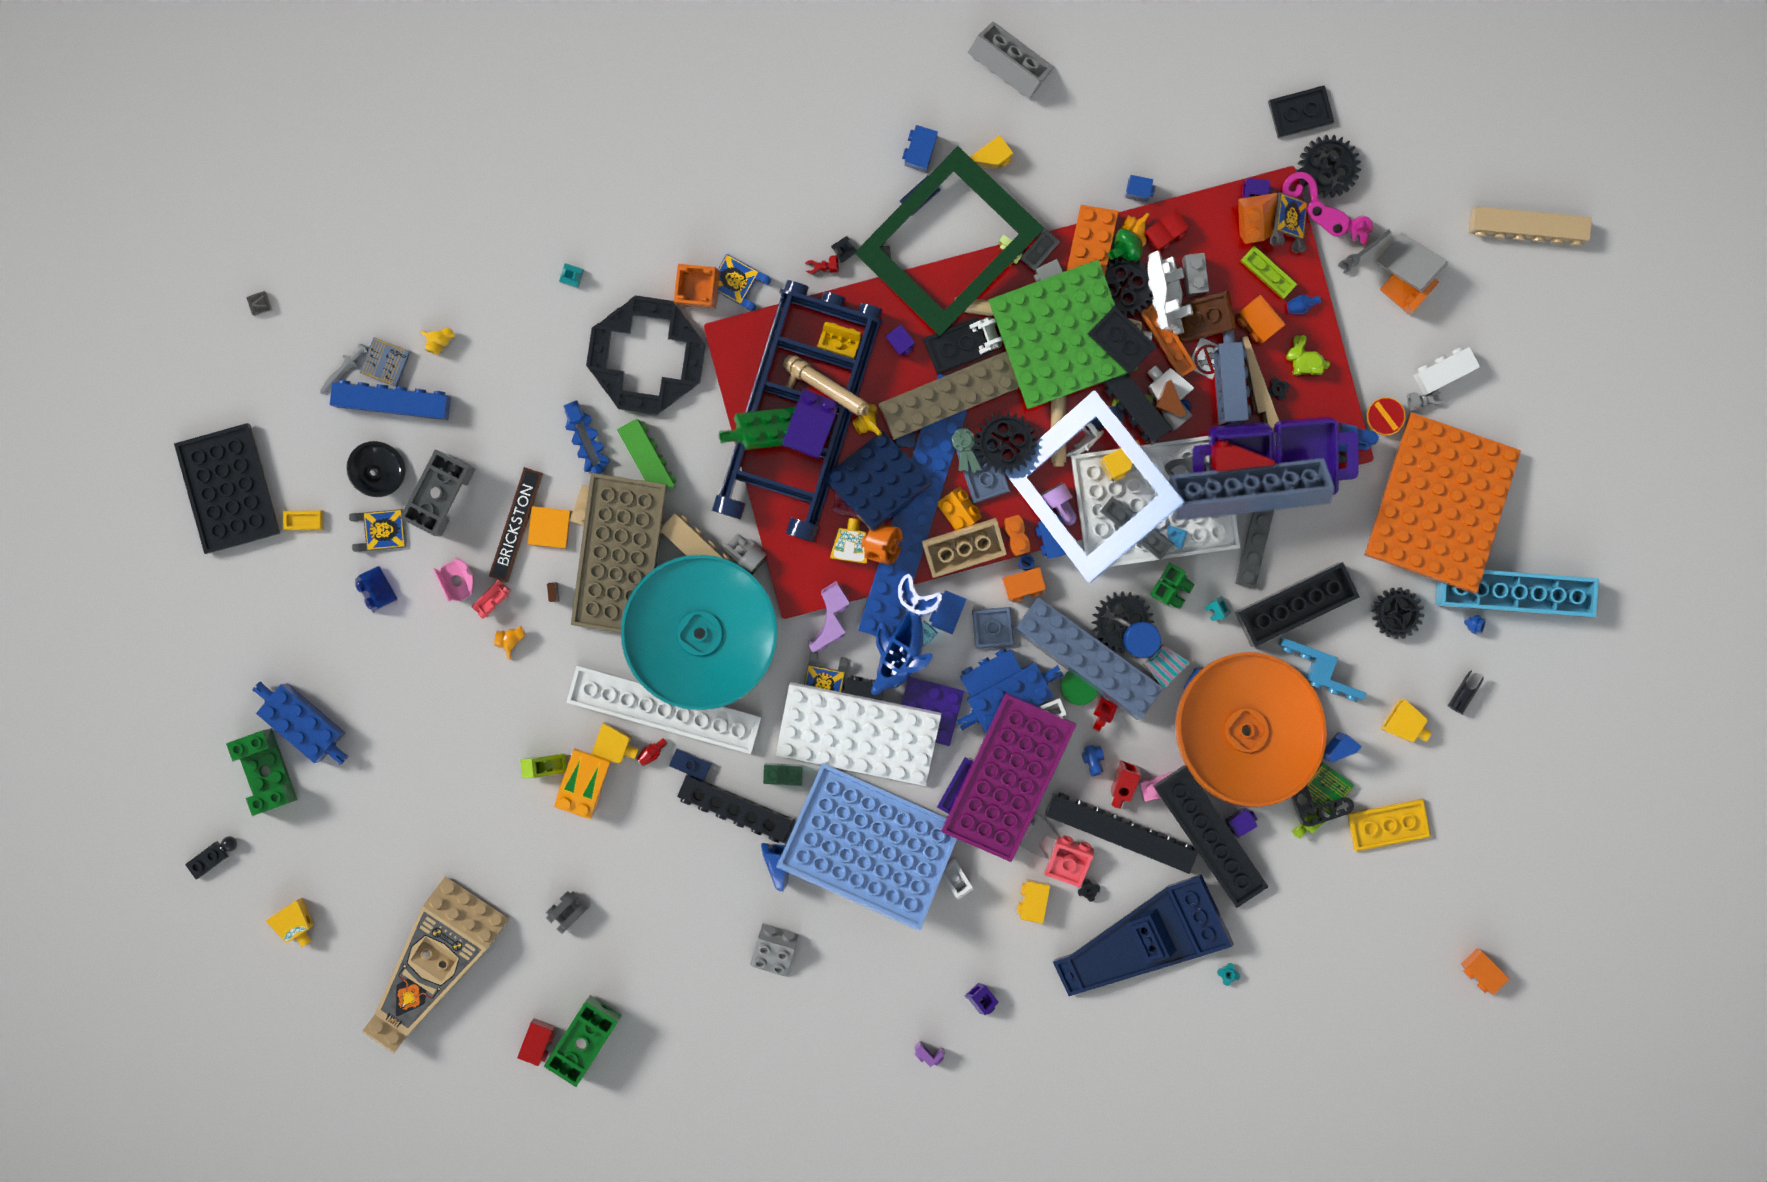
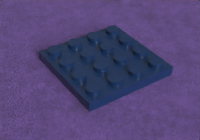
(877, 481)

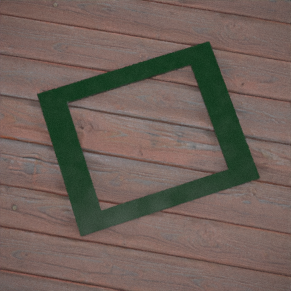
(994, 196)

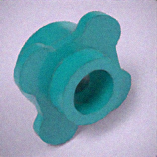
(1229, 968)

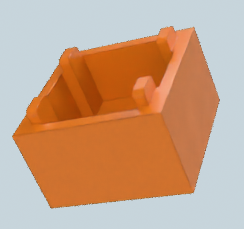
(696, 286)

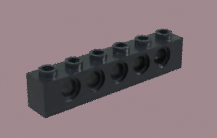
(745, 805)

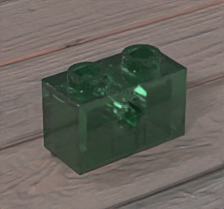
(783, 774)

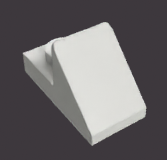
(957, 879)

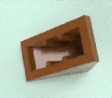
(1170, 402)

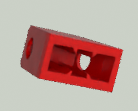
(1126, 777)

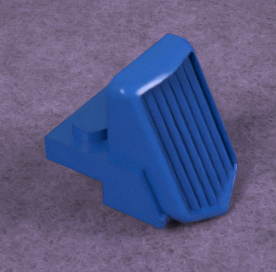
(772, 856)

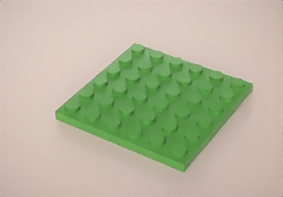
(1048, 332)

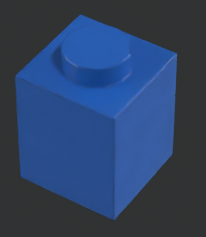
(1139, 188)

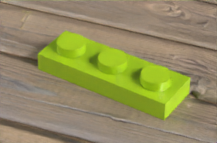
(1268, 272)

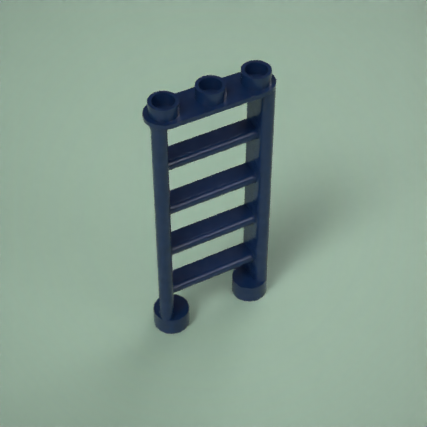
(832, 305)

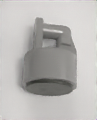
(751, 559)

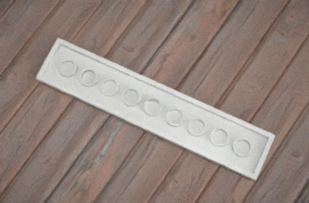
(634, 703)

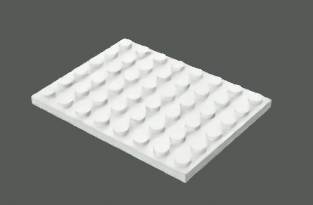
(1136, 493)

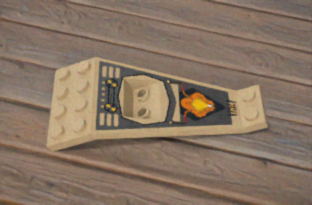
(454, 931)

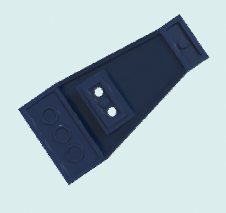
(1179, 923)

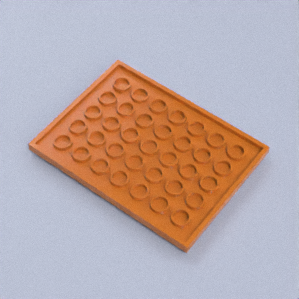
(1442, 503)

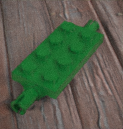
(759, 428)

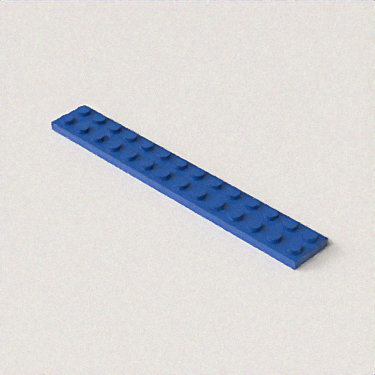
(933, 458)

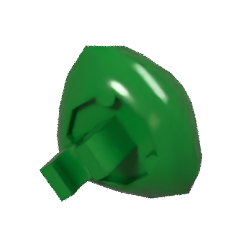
(1127, 245)

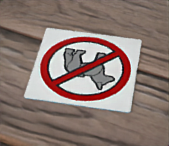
(1204, 358)

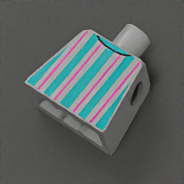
(1165, 665)

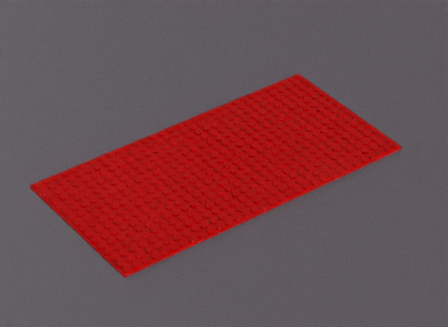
(738, 342)

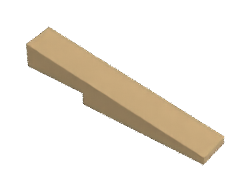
(1259, 394)

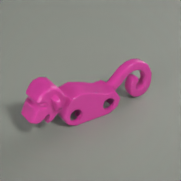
(1329, 216)

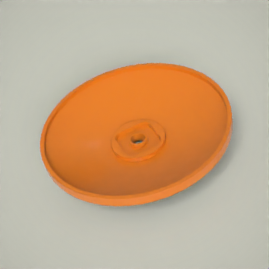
(1283, 722)

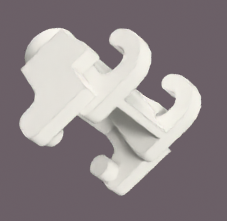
(988, 326)

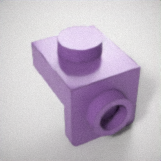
(924, 1054)

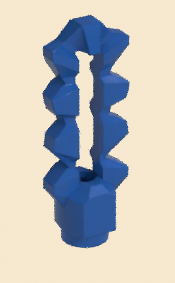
(575, 416)

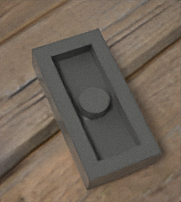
(1039, 250)

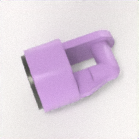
(1058, 498)

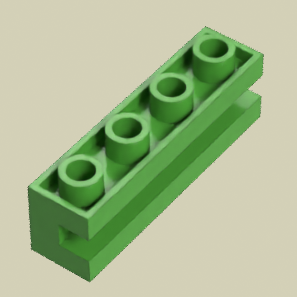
(645, 454)

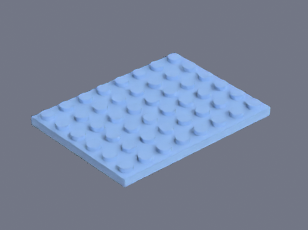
(868, 847)

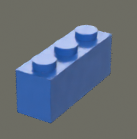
(990, 672)

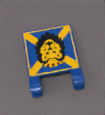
(737, 280)

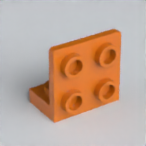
(1405, 295)

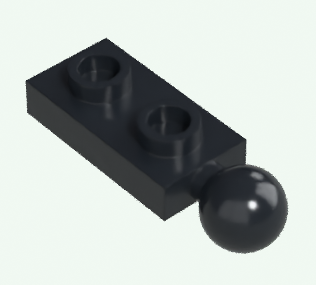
(211, 857)

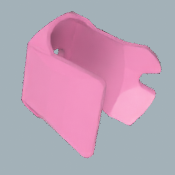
(446, 574)

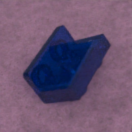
(375, 589)

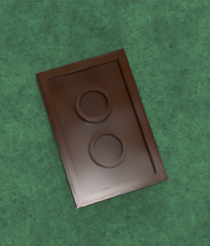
(1209, 317)

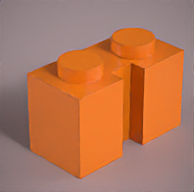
(1023, 584)
(1486, 973)

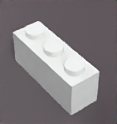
(1446, 370)

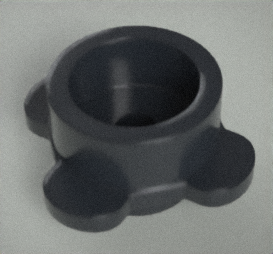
(1283, 388)
(1088, 885)

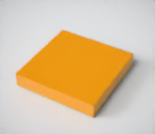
(549, 527)

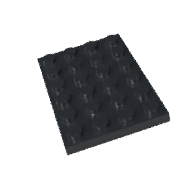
(227, 488)

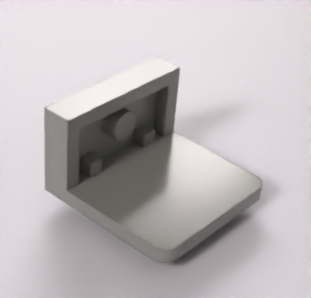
(774, 950)

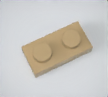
(579, 511)

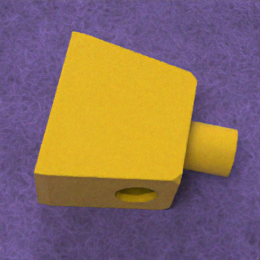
(1406, 722)
(613, 744)

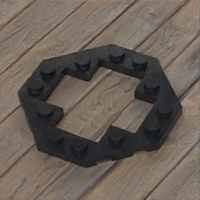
(621, 322)

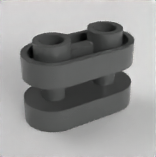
(567, 899)

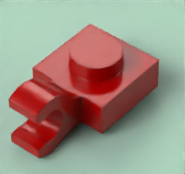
(1105, 712)

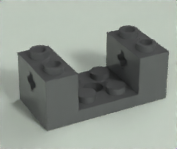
(447, 475)

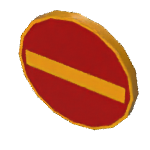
(1386, 416)

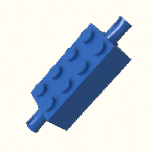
(1026, 684)
(300, 723)

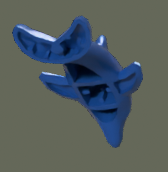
(903, 649)

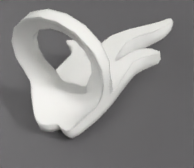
(1091, 437)

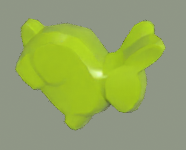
(1306, 361)

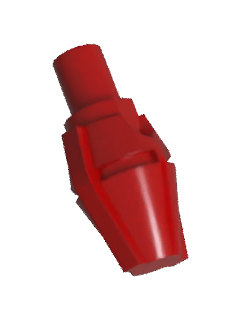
(651, 752)

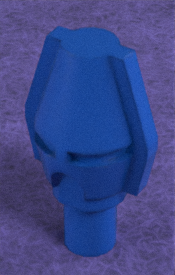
(1302, 304)

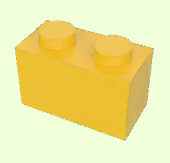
(1034, 901)

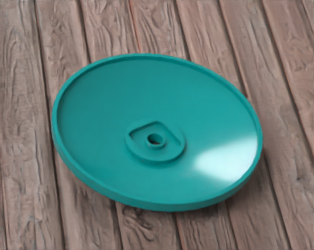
(689, 596)

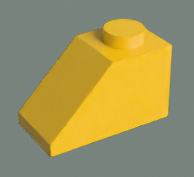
(993, 154)

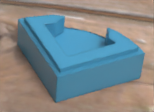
(1176, 536)

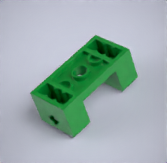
(258, 751)
(594, 1025)

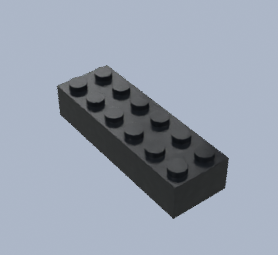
(1297, 604)

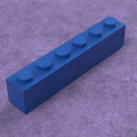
(390, 400)

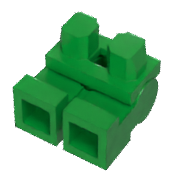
(1172, 581)

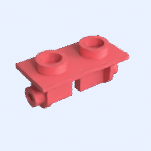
(490, 599)

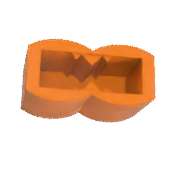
(1018, 540)

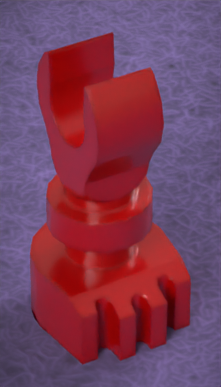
(832, 265)

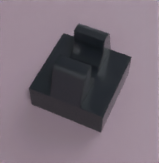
(844, 249)

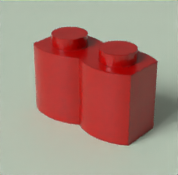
(1166, 230)

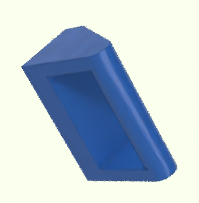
(1340, 747)

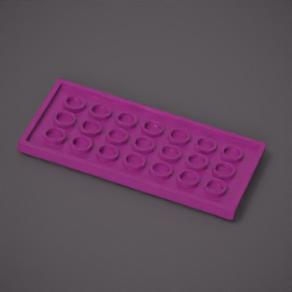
(1008, 777)

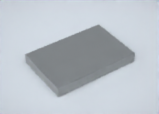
(1411, 262)

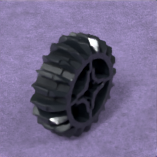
(1400, 619)

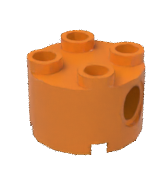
(882, 544)

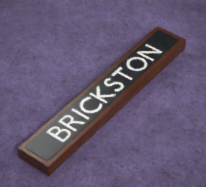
(515, 524)

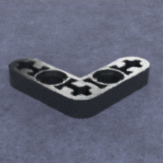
(1309, 808)

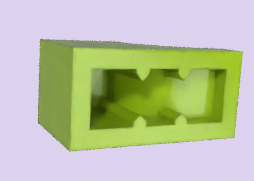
(543, 765)

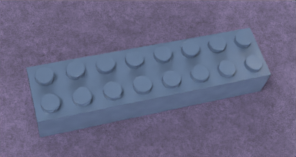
(1252, 489)
(1088, 659)

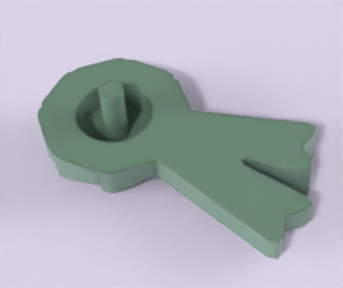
(963, 441)

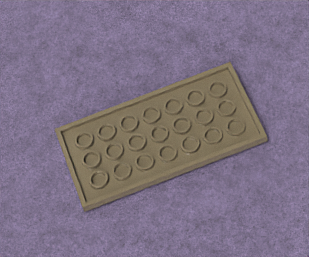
(616, 547)

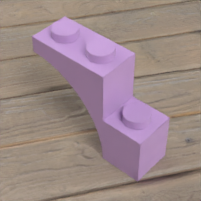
(832, 629)

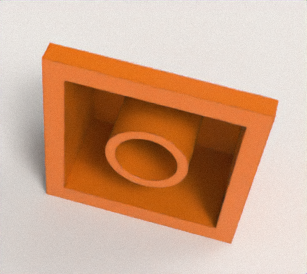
(1257, 217)
(1259, 320)

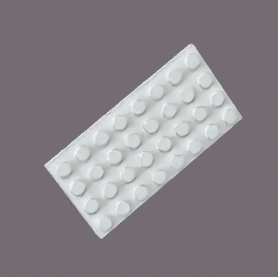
(858, 734)

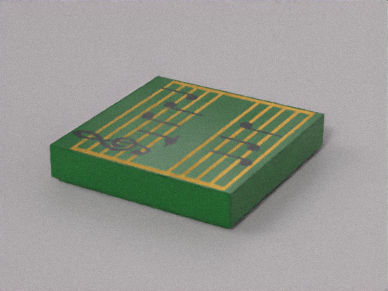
(1328, 786)

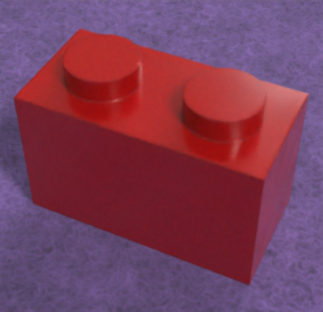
(536, 1042)

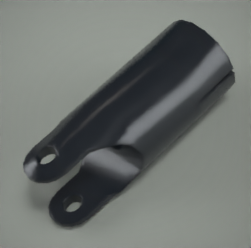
(1463, 696)

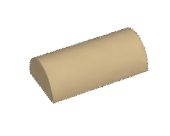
(964, 547)

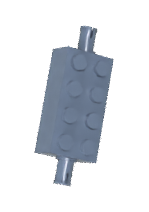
(1230, 381)

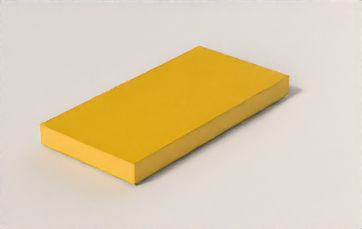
(1388, 825)

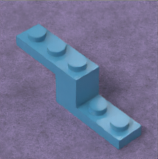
(1321, 669)

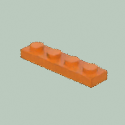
(1169, 344)

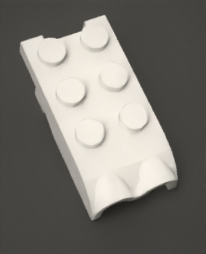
(1167, 292)

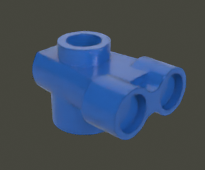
(1092, 756)

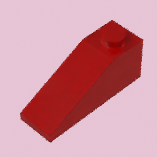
(1231, 456)

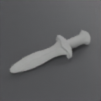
(349, 362)

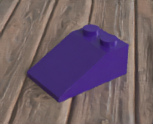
(810, 423)

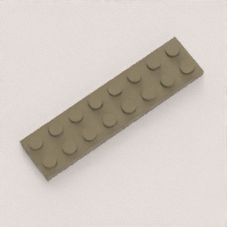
(949, 395)

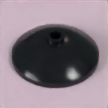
(379, 458)

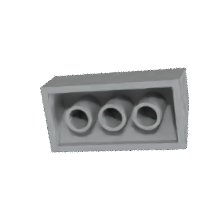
(1010, 59)

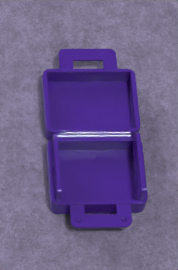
(1289, 442)

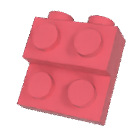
(1069, 861)

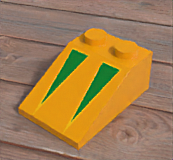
(582, 784)

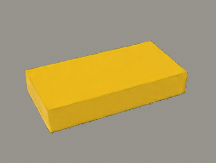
(303, 520)

